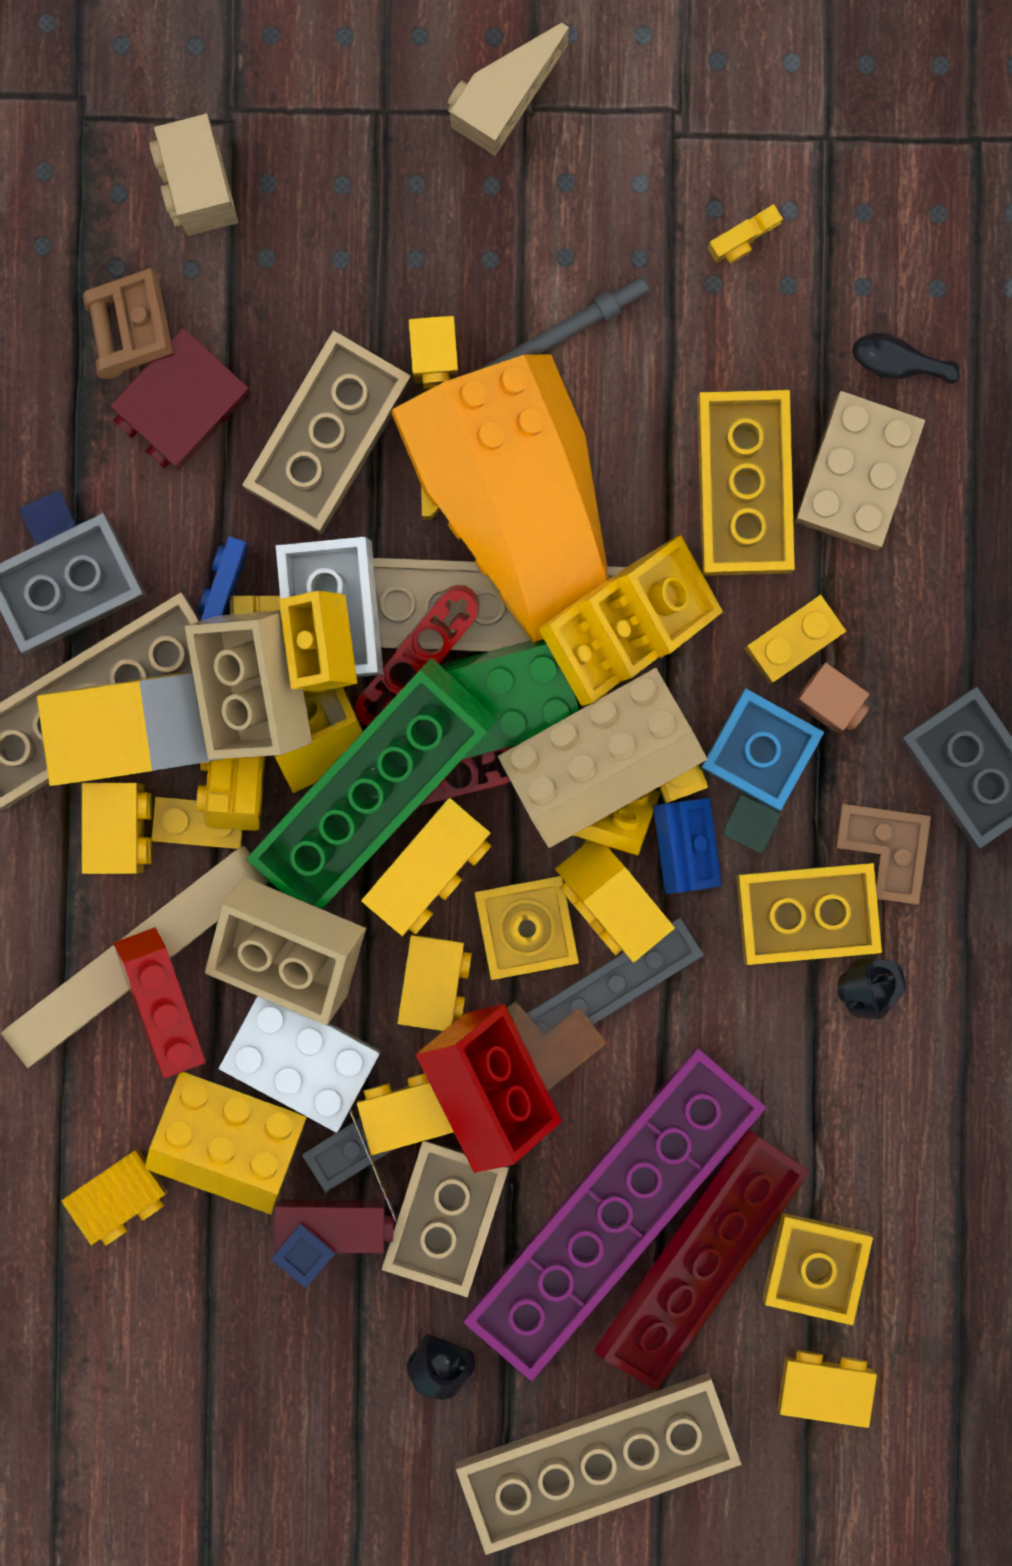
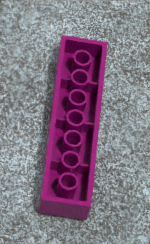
(613, 1213)

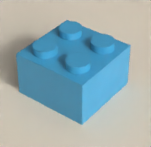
(762, 750)

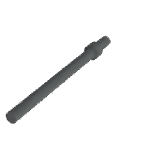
(605, 307)

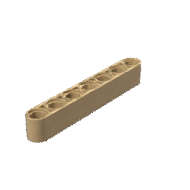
(103, 979)

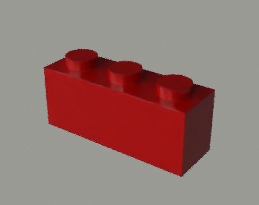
(159, 1002)

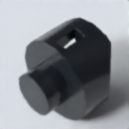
(867, 992)
(439, 1367)

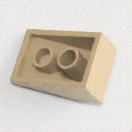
(503, 90)

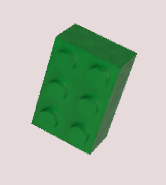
(519, 688)

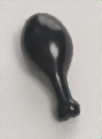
(897, 359)

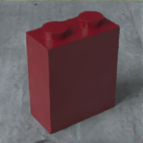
(179, 401)
(341, 1224)

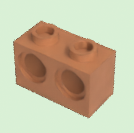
(833, 699)

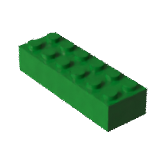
(373, 787)

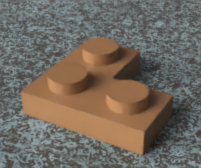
(897, 839)

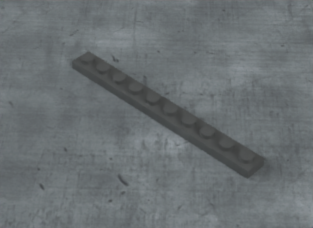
(594, 994)

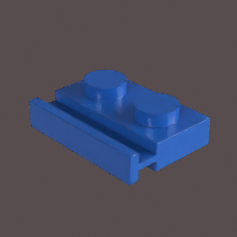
(228, 565)
(687, 845)

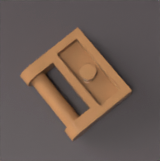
(139, 318)

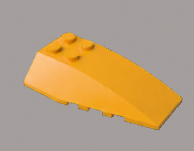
(513, 482)

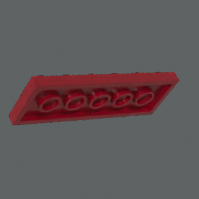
(701, 1260)

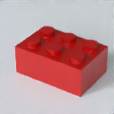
(489, 1088)

